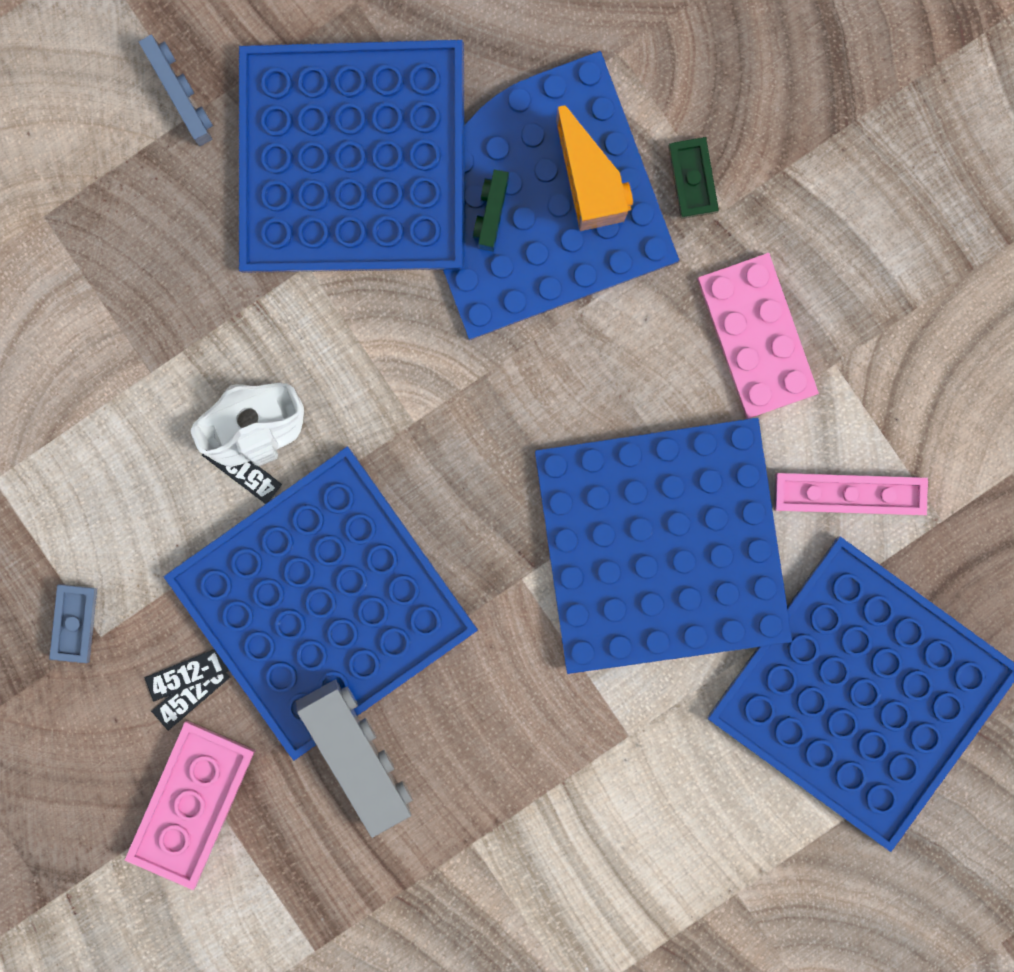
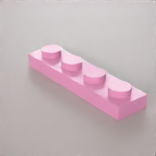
(851, 494)

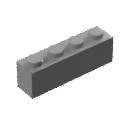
(354, 758)

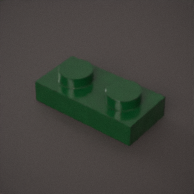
(693, 178)
(494, 194)

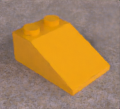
(593, 179)

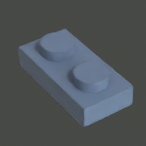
(73, 623)

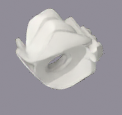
(279, 423)

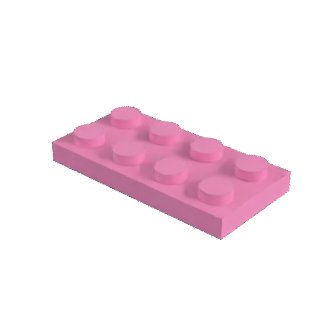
(757, 335)
(190, 805)

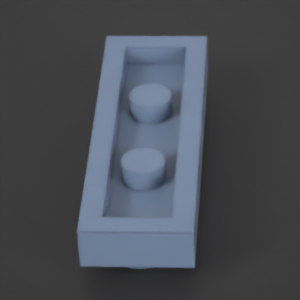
(178, 89)

